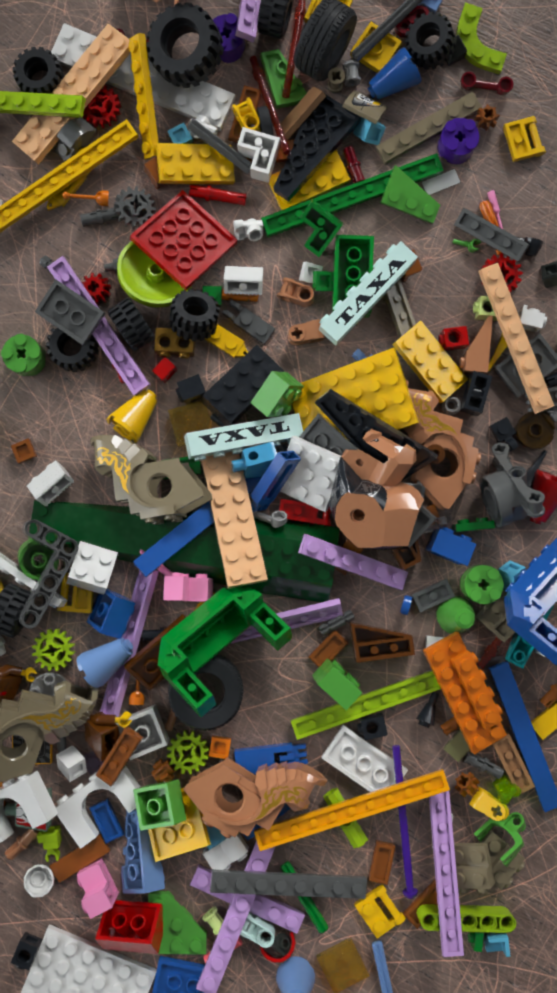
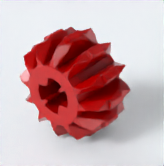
(101, 291)

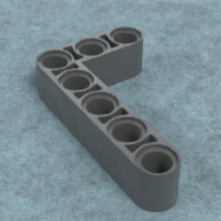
(49, 571)

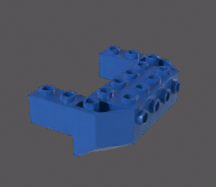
(531, 599)

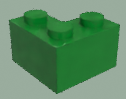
(324, 226)

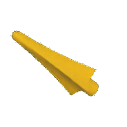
(502, 345)

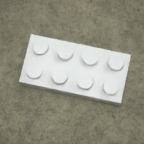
(361, 760)

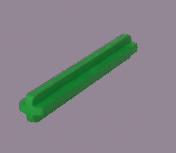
(308, 904)

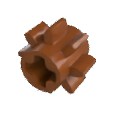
(482, 119)
(163, 771)
(467, 784)

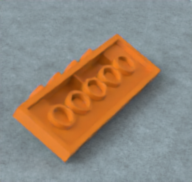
(466, 692)

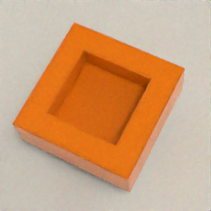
(219, 747)

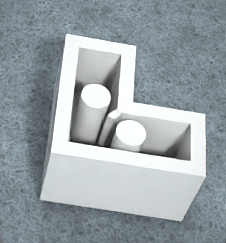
(262, 149)

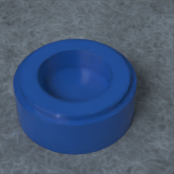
(406, 605)

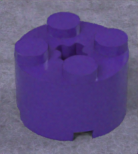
(232, 44)
(458, 140)

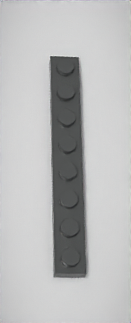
(288, 884)

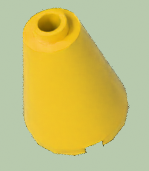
(133, 415)

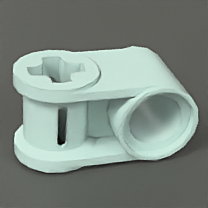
(255, 930)

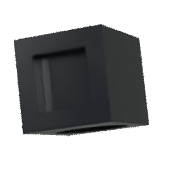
(380, 729)
(28, 943)

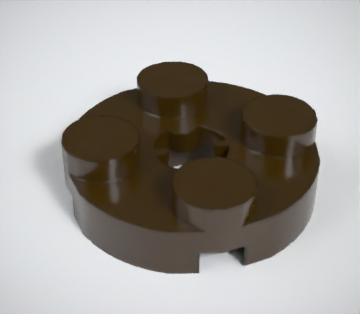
(545, 431)

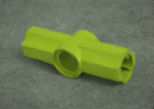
(352, 829)

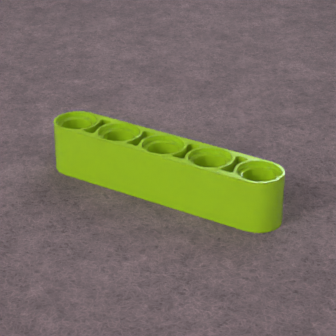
(474, 922)

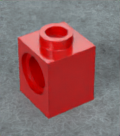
(461, 335)

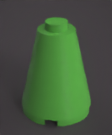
(455, 615)

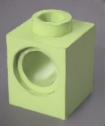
(478, 308)

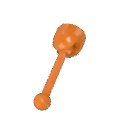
(101, 197)
(137, 696)

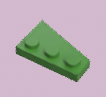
(275, 71)
(409, 197)

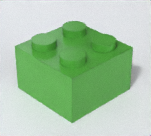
(277, 394)
(337, 684)
(159, 805)

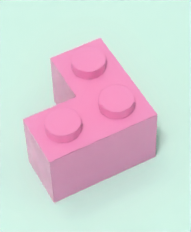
(182, 588)
(98, 888)

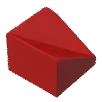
(165, 370)

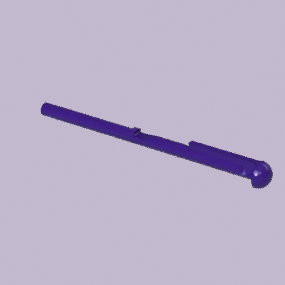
(408, 892)

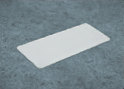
(441, 182)

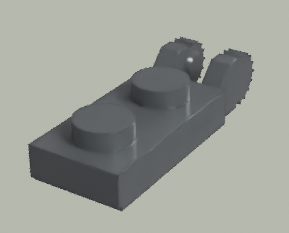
(250, 323)

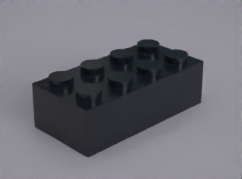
(236, 389)

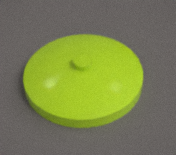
(145, 279)

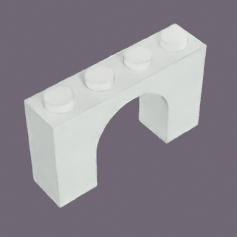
(31, 796)
(73, 809)

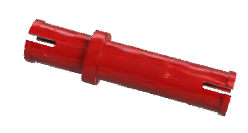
(210, 193)

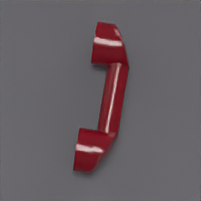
(503, 87)

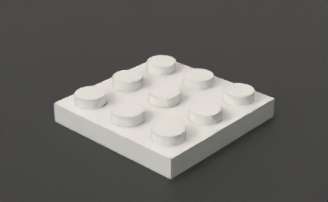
(313, 475)

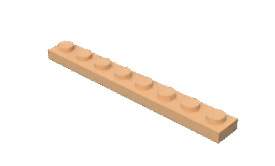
(516, 338)

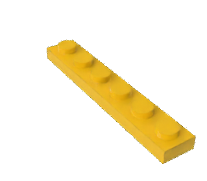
(144, 95)

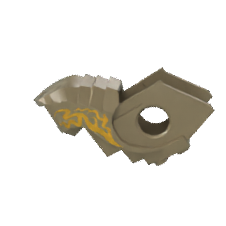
(137, 478)
(38, 719)

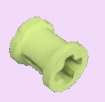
(213, 919)

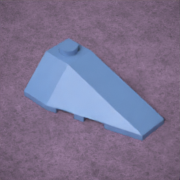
(140, 870)

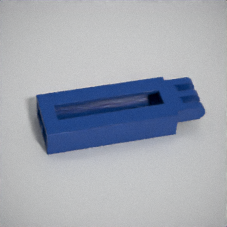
(273, 479)
(253, 757)

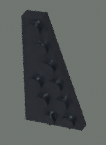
(314, 144)
(356, 421)

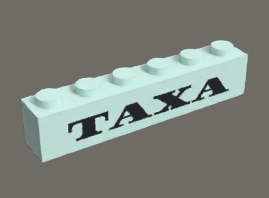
(367, 293)
(242, 436)

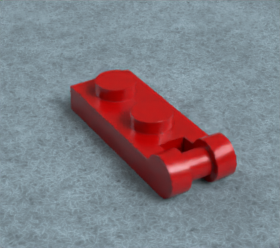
(303, 512)

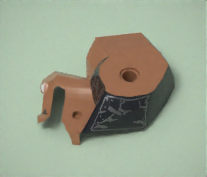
(371, 500)

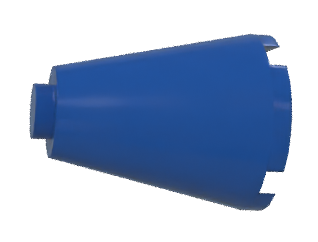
(395, 76)

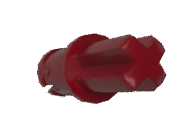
(353, 165)

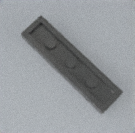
(491, 235)

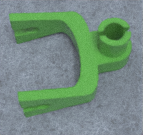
(510, 826)

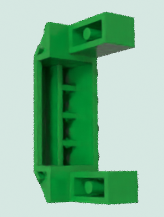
(208, 632)

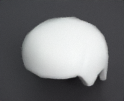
(39, 880)

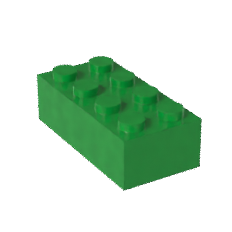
(351, 261)

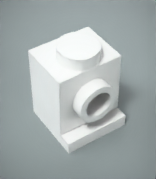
(532, 319)

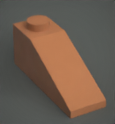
(478, 352)

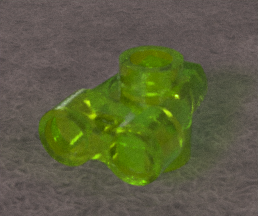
(506, 789)

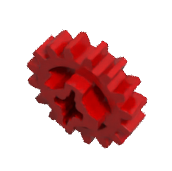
(103, 115)
(508, 269)

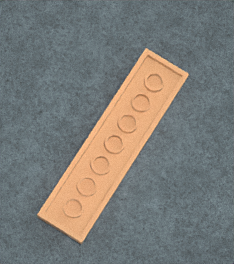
(83, 79)
(234, 522)

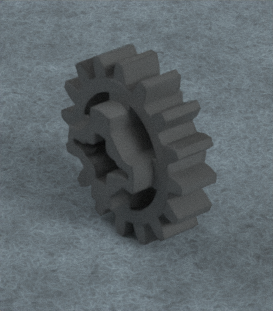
(126, 208)

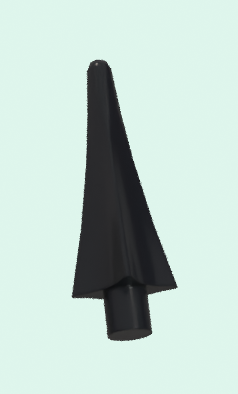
(532, 470)

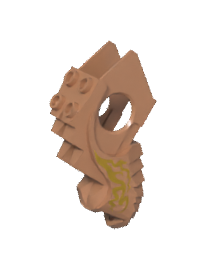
(444, 431)
(262, 794)

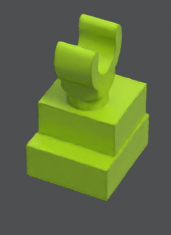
(51, 841)

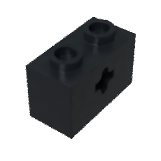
(190, 390)
(475, 393)

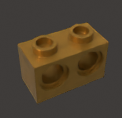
(174, 348)

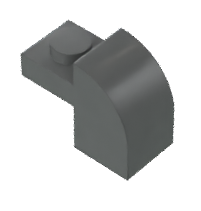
(72, 136)

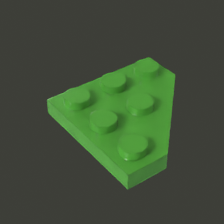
(180, 930)

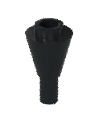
(427, 714)

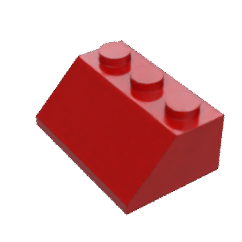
(131, 927)

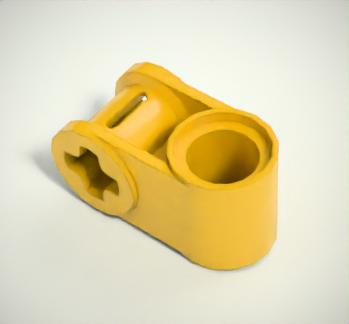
(246, 115)
(486, 804)

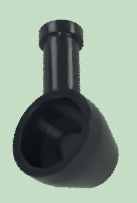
(535, 246)

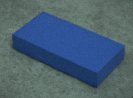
(106, 820)

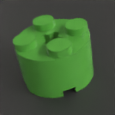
(15, 349)
(27, 562)
(489, 591)

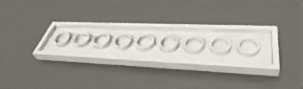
(190, 102)

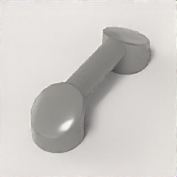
(277, 519)

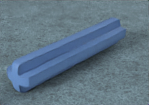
(382, 967)

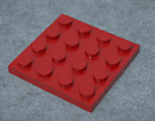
(183, 239)

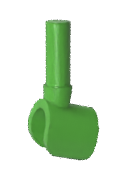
(469, 245)

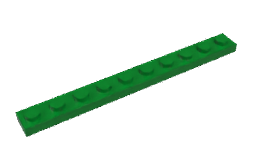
(350, 195)

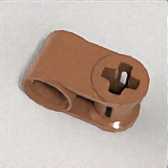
(294, 292)
(308, 333)

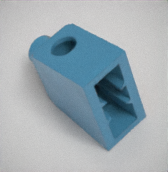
(255, 460)

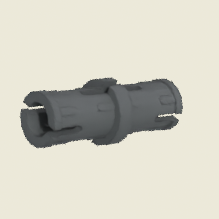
(98, 216)
(483, 765)

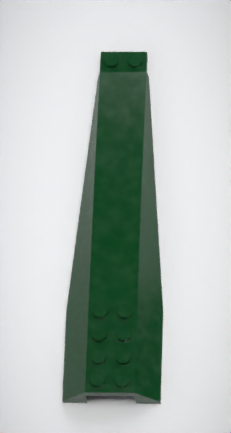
(119, 531)

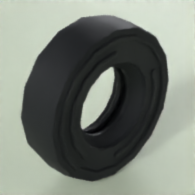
(265, 120)

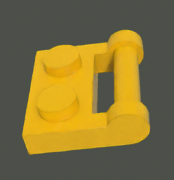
(518, 139)
(81, 600)
(374, 915)

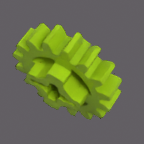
(55, 657)
(182, 746)

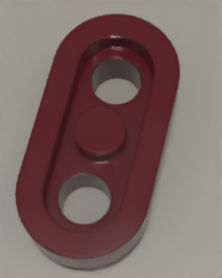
(409, 19)

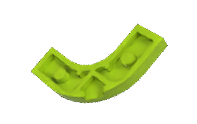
(477, 53)

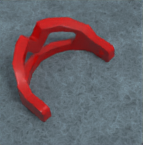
(275, 959)

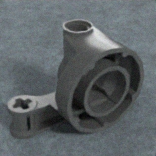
(507, 493)

